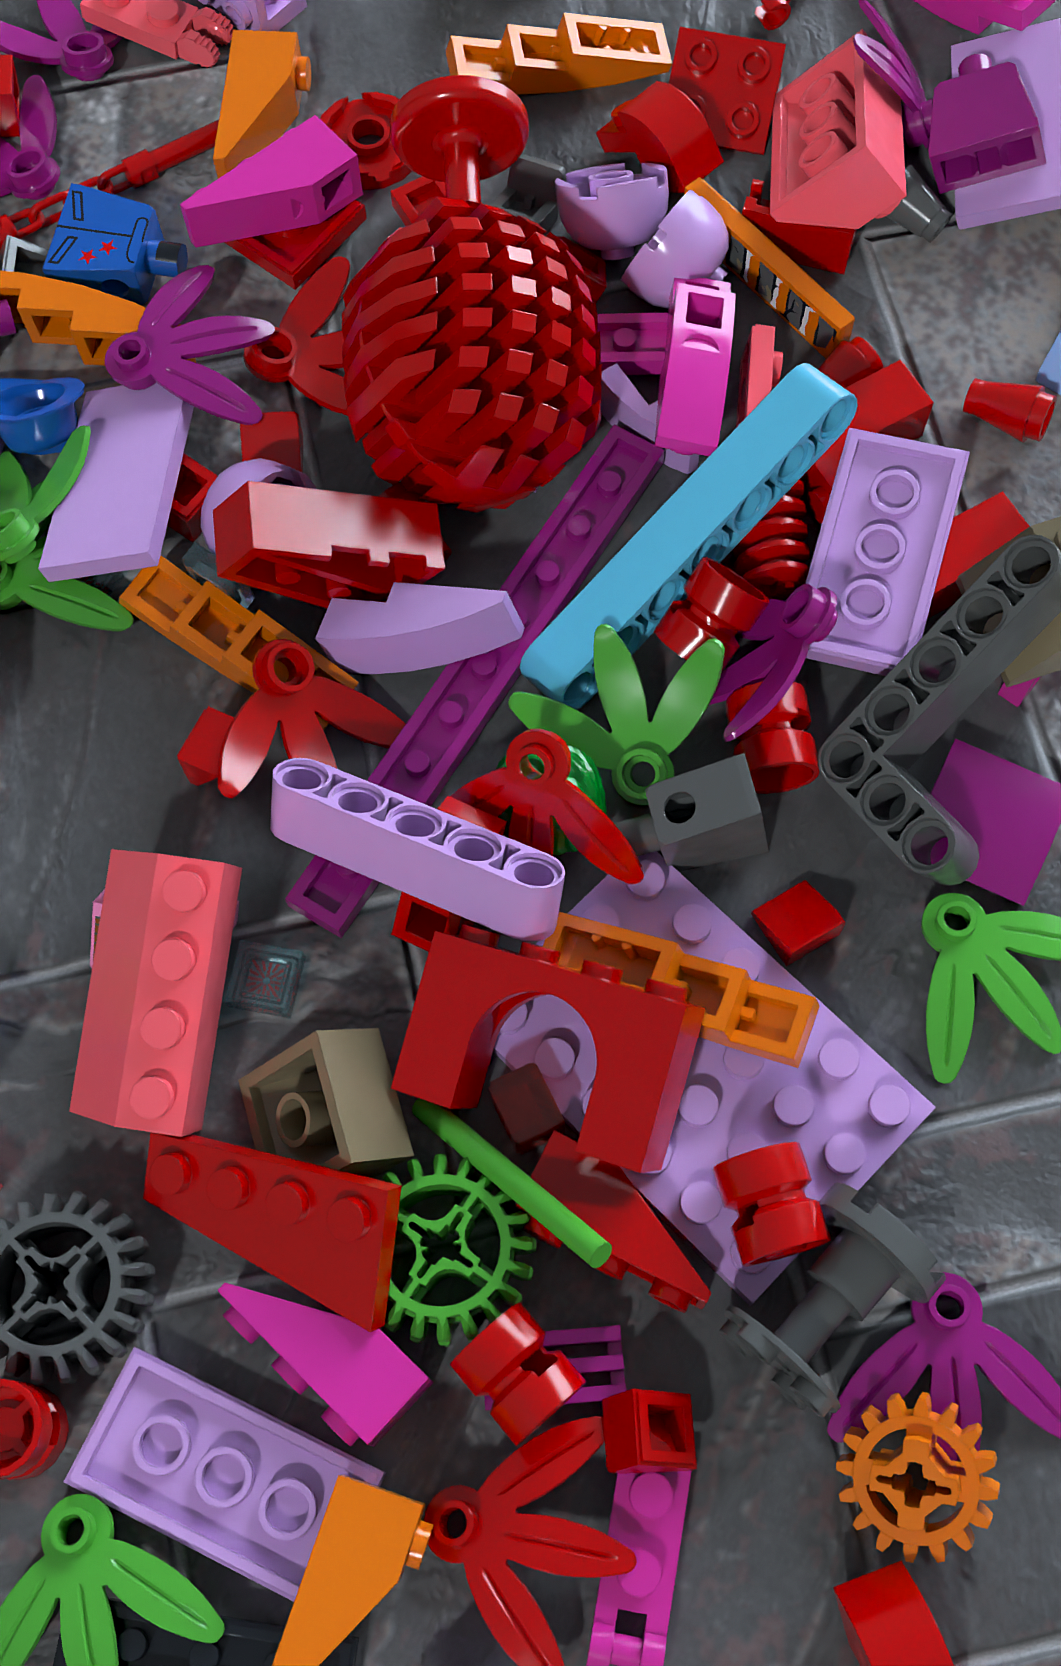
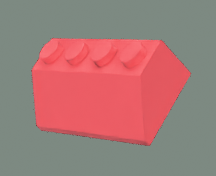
(837, 145)
(155, 992)

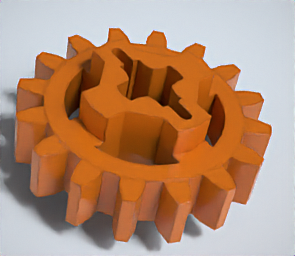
(947, 1484)

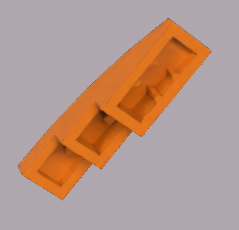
(574, 57)
(69, 313)
(214, 625)
(738, 1009)

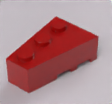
(325, 542)

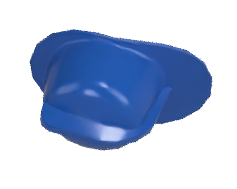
(38, 413)

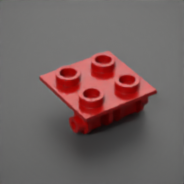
(730, 83)

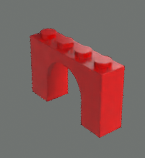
(898, 406)
(638, 1035)

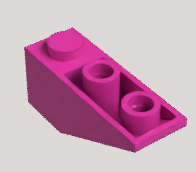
(278, 189)
(352, 1370)

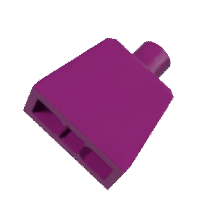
(982, 125)

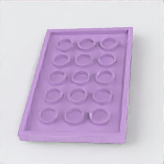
(838, 1104)

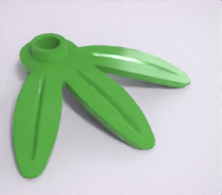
(19, 511)
(62, 599)
(625, 707)
(982, 953)
(79, 1579)

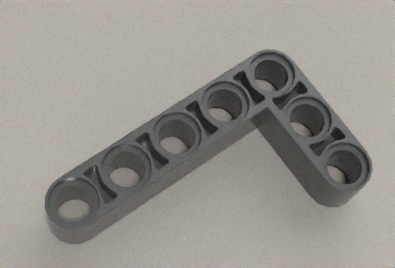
(937, 706)

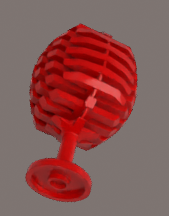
(470, 326)

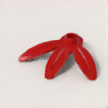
(295, 351)
(294, 707)
(550, 794)
(541, 1542)

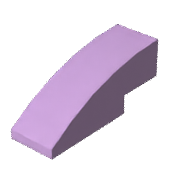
(417, 628)

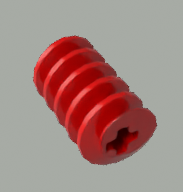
(774, 549)

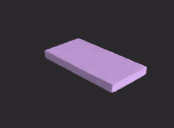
(1037, 189)
(126, 487)
(884, 546)
(212, 1471)

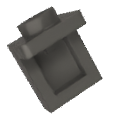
(532, 191)

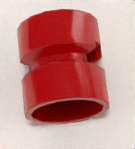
(715, 607)
(777, 746)
(771, 1203)
(517, 1373)
(31, 1429)

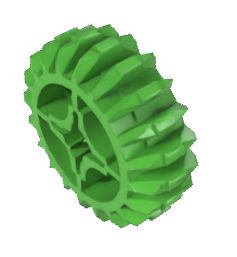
(458, 1220)

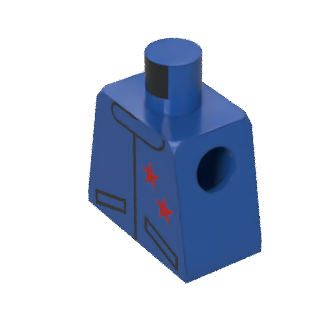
(111, 245)

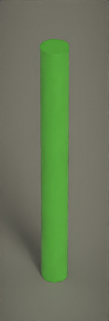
(515, 1183)

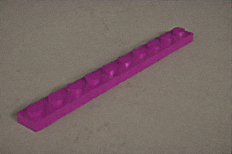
(473, 688)

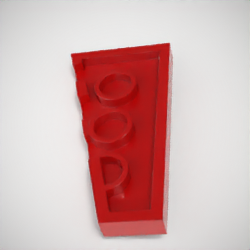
(290, 1217)

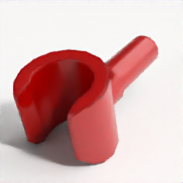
(773, 13)

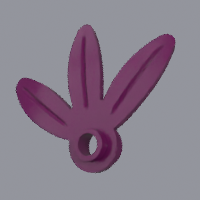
(78, 51)
(899, 73)
(31, 171)
(163, 347)
(790, 628)
(951, 1352)

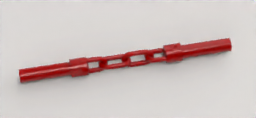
(137, 168)

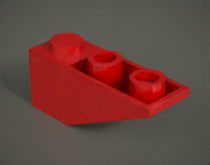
(618, 1213)

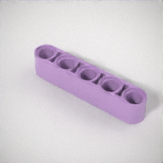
(417, 849)

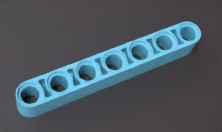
(698, 521)

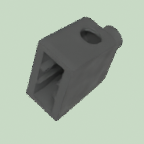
(701, 817)

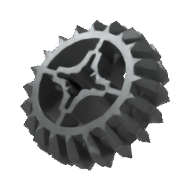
(81, 1269)

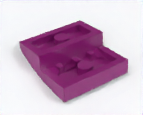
(1005, 811)

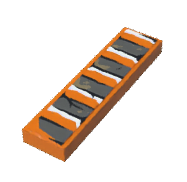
(779, 279)

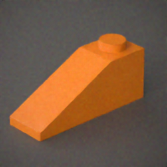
(259, 94)
(352, 1567)

